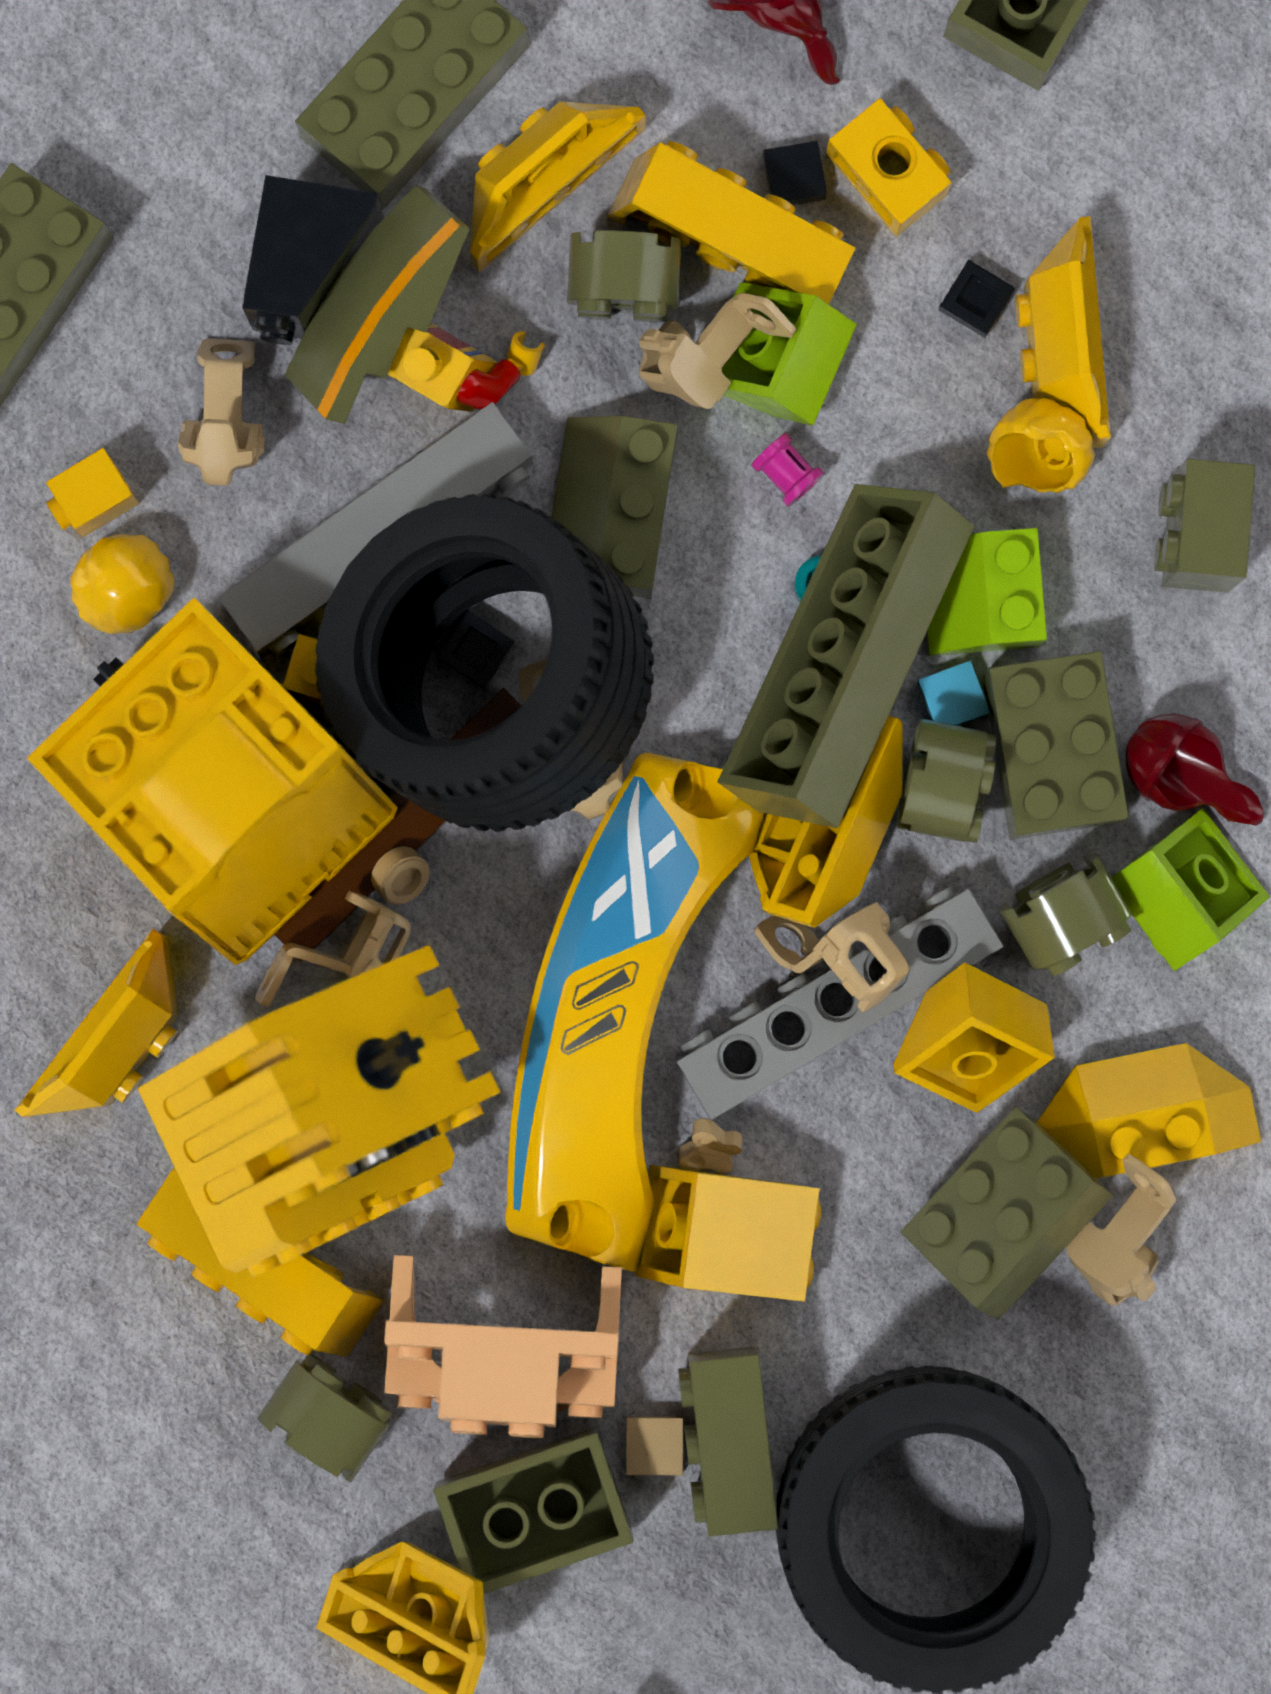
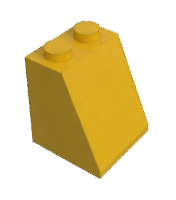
(730, 1234)

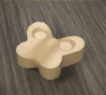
(710, 1148)

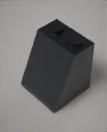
(299, 250)

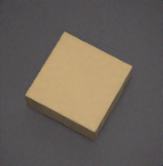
(654, 1445)

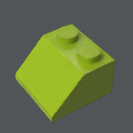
(786, 373)
(992, 597)
(1189, 890)

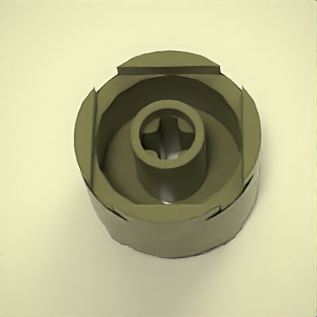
(624, 274)
(946, 781)
(1067, 914)
(325, 1419)

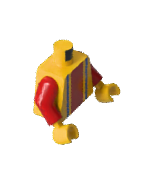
(458, 373)

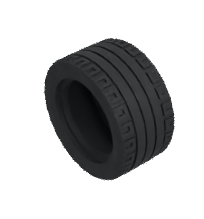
(401, 601)
(1005, 1626)

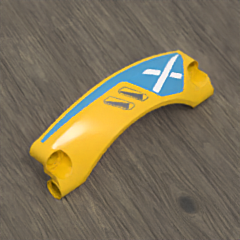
(579, 1080)

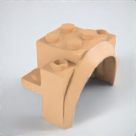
(500, 1371)

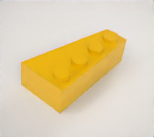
(731, 222)
(298, 1295)

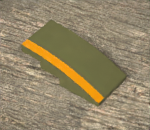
(377, 295)

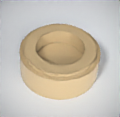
(400, 875)

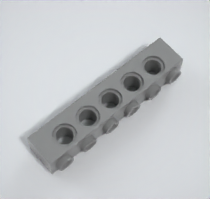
(719, 1090)

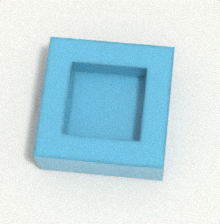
(953, 695)

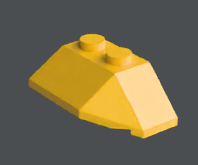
(543, 168)
(1065, 331)
(817, 869)
(113, 1038)
(1150, 1105)
(411, 1618)

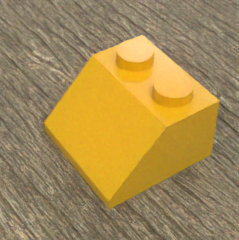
(975, 1039)

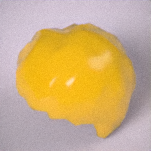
(1041, 447)
(121, 583)

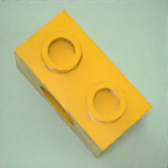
(894, 198)

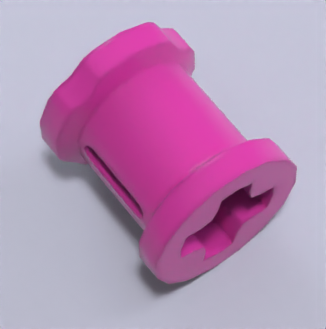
(787, 469)

